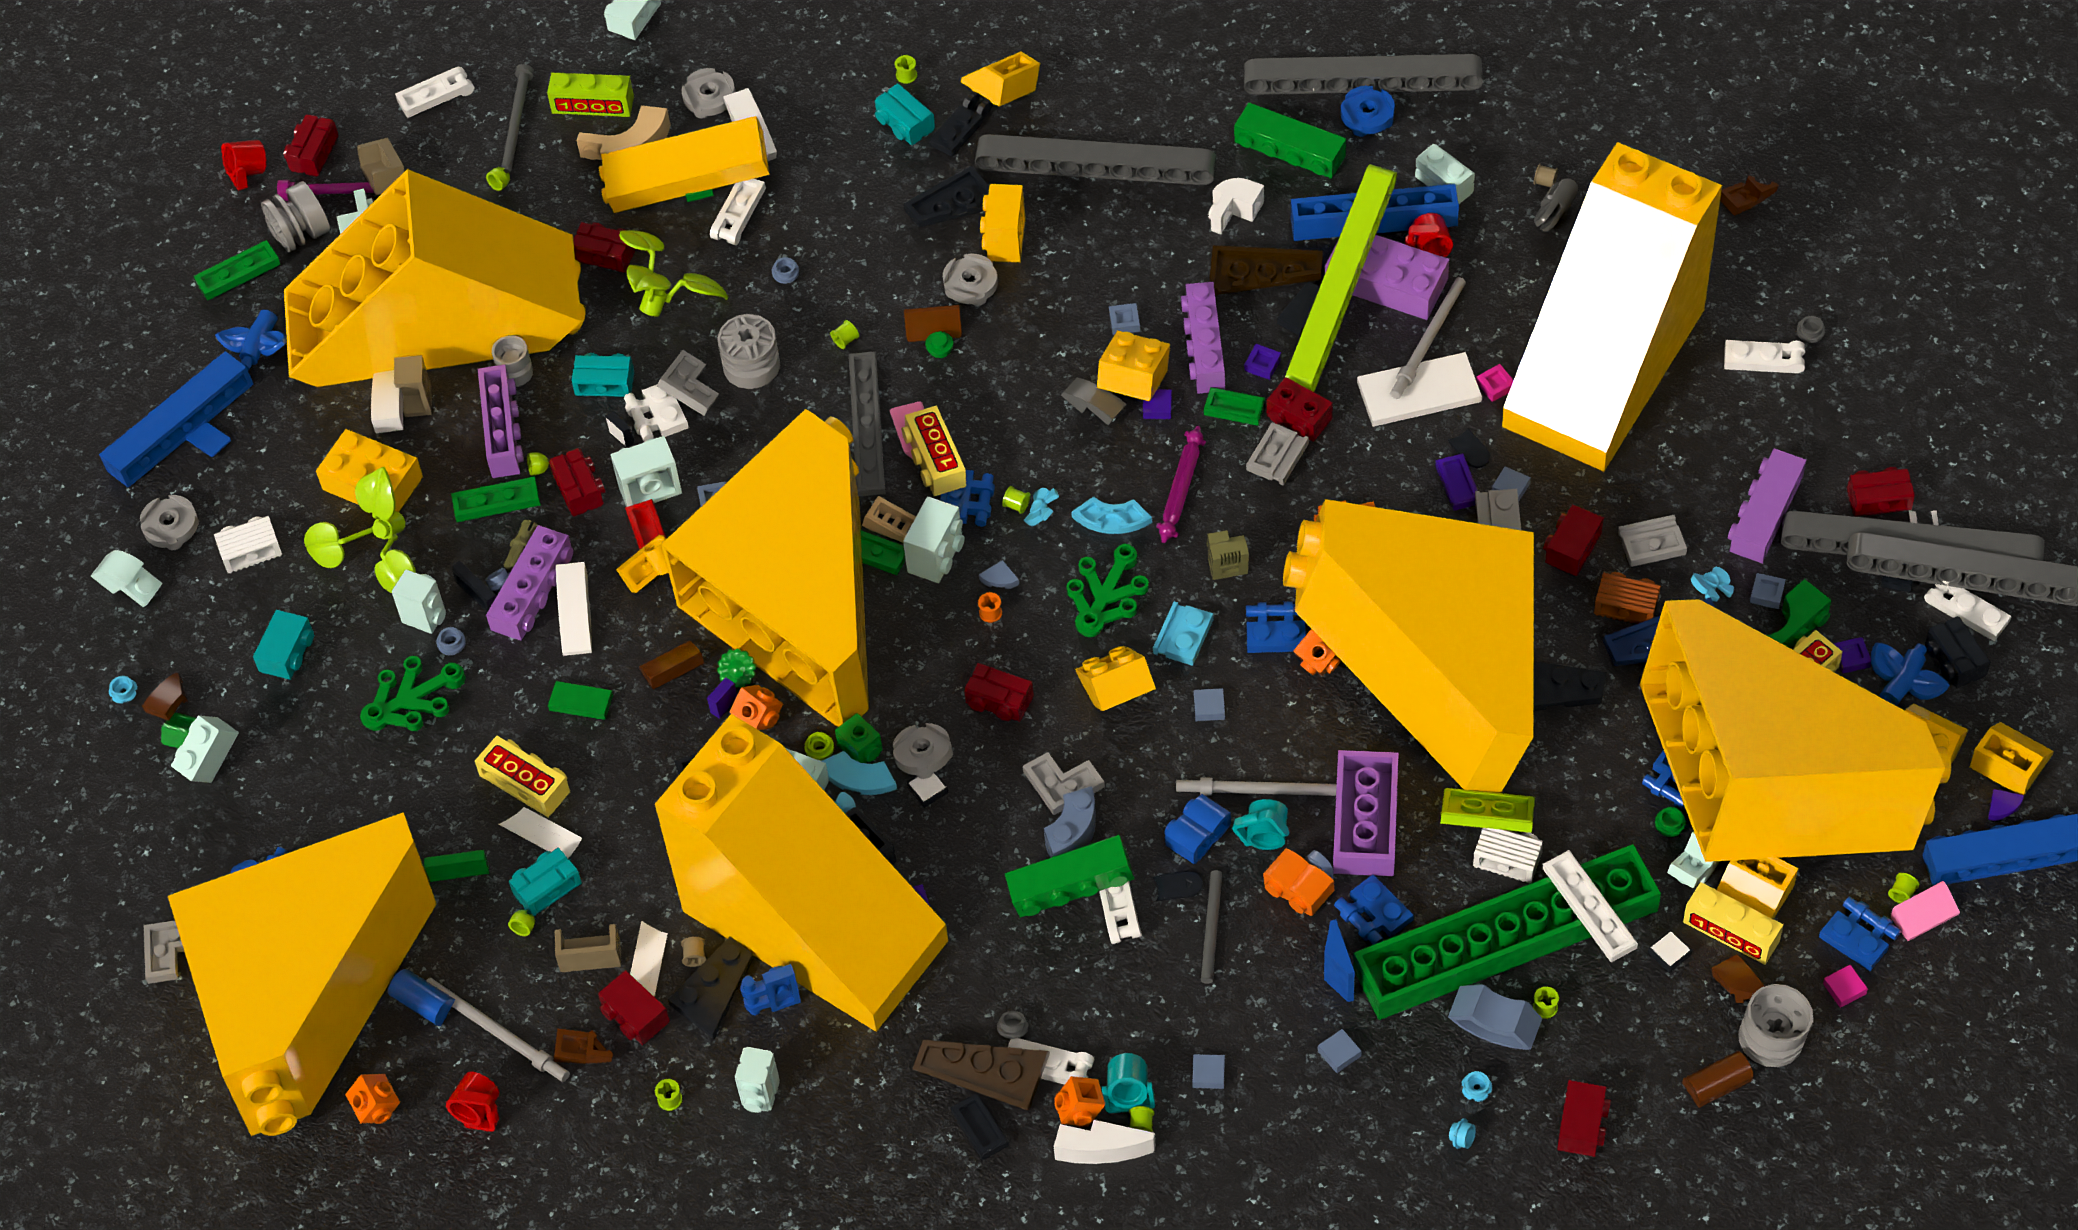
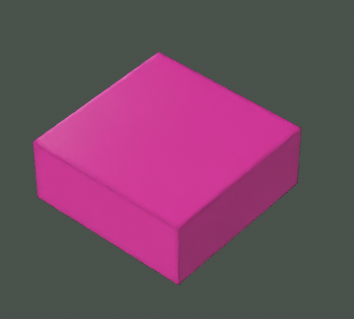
(1495, 382)
(1845, 986)

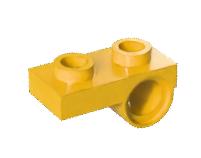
(644, 565)

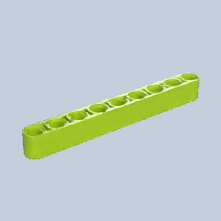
(1341, 276)

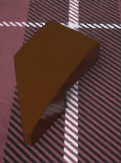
(1746, 195)
(166, 697)
(1737, 978)
(579, 1047)

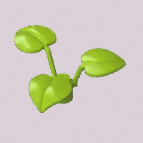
(656, 284)
(377, 497)

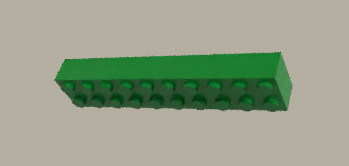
(1496, 935)

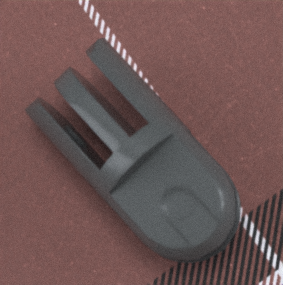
(1556, 204)

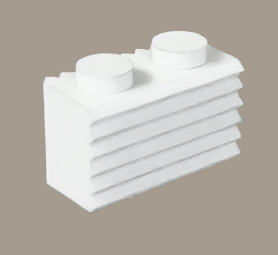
(247, 544)
(1508, 853)

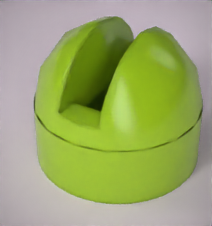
(498, 178)
(537, 463)
(521, 923)

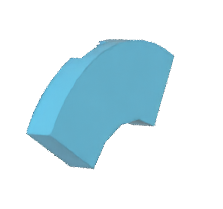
(1111, 518)
(859, 777)

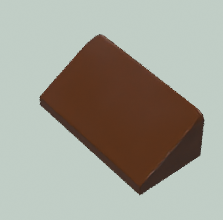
(925, 321)
(672, 664)

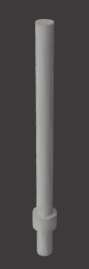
(1408, 373)
(1207, 787)
(540, 1059)

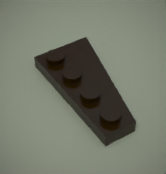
(1256, 268)
(993, 1071)

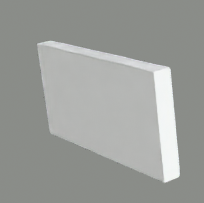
(1437, 387)

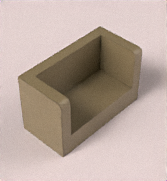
(379, 164)
(413, 379)
(588, 952)

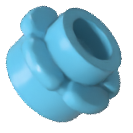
(119, 684)
(1480, 1079)
(1462, 1134)

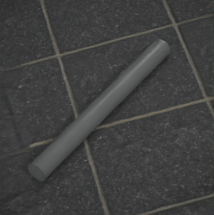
(1211, 927)

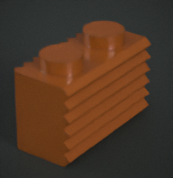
(1626, 598)

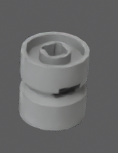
(515, 355)

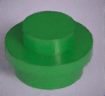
(939, 344)
(1670, 822)

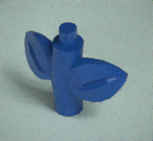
(254, 341)
(1905, 673)

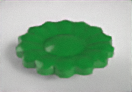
(737, 667)

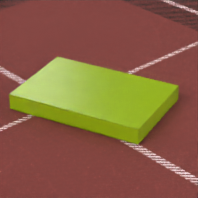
(1487, 810)

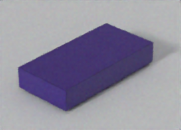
(1457, 481)

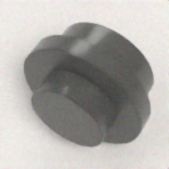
(1811, 329)
(1012, 1025)

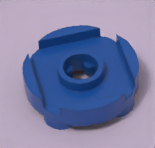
(1367, 123)

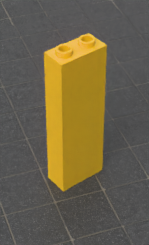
(684, 164)

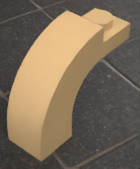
(650, 126)

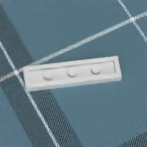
(1590, 906)

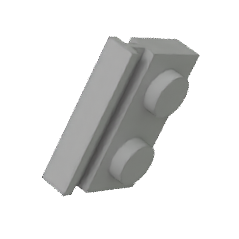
(1277, 453)
(1498, 508)
(1652, 540)

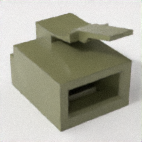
(1227, 555)

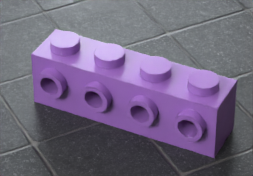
(1204, 335)
(498, 421)
(529, 583)

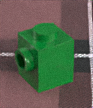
(859, 739)

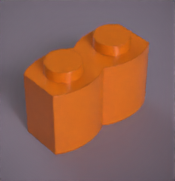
(1298, 882)

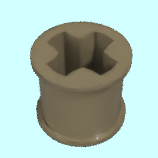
(1545, 176)
(693, 951)

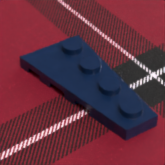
(1634, 643)

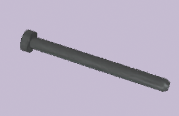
(524, 74)

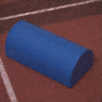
(420, 996)

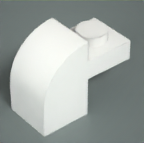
(1236, 198)

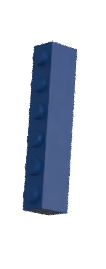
(1327, 215)
(175, 419)
(2002, 850)

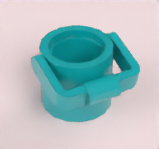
(1264, 824)
(1127, 1084)

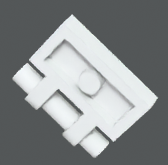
(664, 408)

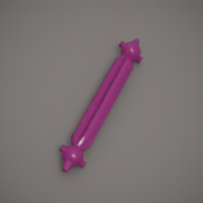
(1181, 484)

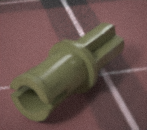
(518, 544)

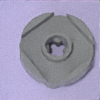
(694, 92)
(970, 292)
(171, 535)
(926, 762)

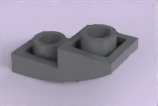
(1085, 395)

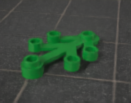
(1107, 593)
(410, 698)

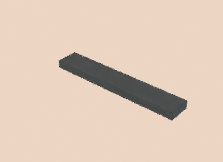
(867, 423)

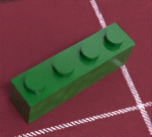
(1290, 140)
(1069, 876)

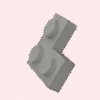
(682, 383)
(1053, 784)
(161, 949)

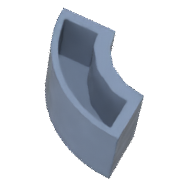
(1074, 826)
(1495, 1017)

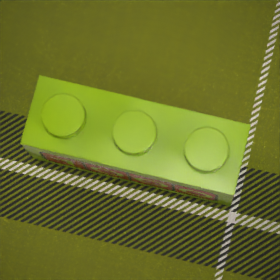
(590, 94)

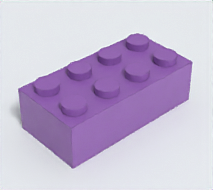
(1401, 277)
(1365, 813)

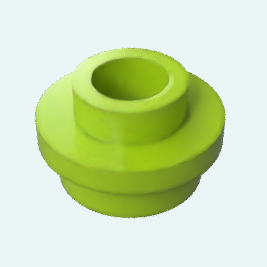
(819, 739)

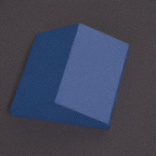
(1337, 964)

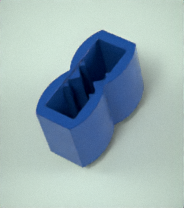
(1197, 828)

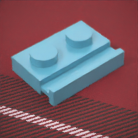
(1183, 633)

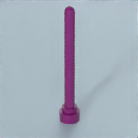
(331, 188)

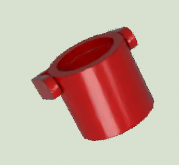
(243, 159)
(1430, 235)
(473, 1101)

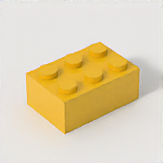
(358, 456)

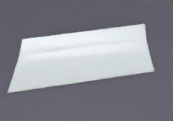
(542, 832)
(648, 957)

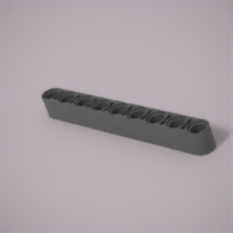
(1343, 74)
(1095, 159)
(1831, 533)
(1963, 568)

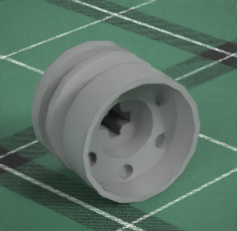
(291, 218)
(749, 351)
(1778, 1011)

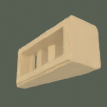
(882, 526)

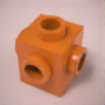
(1307, 650)
(757, 707)
(372, 1098)
(1079, 1101)

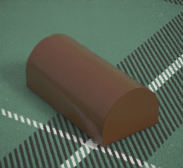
(1718, 1078)

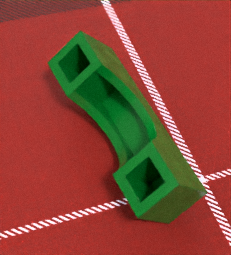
(1803, 610)

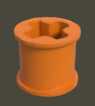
(987, 614)

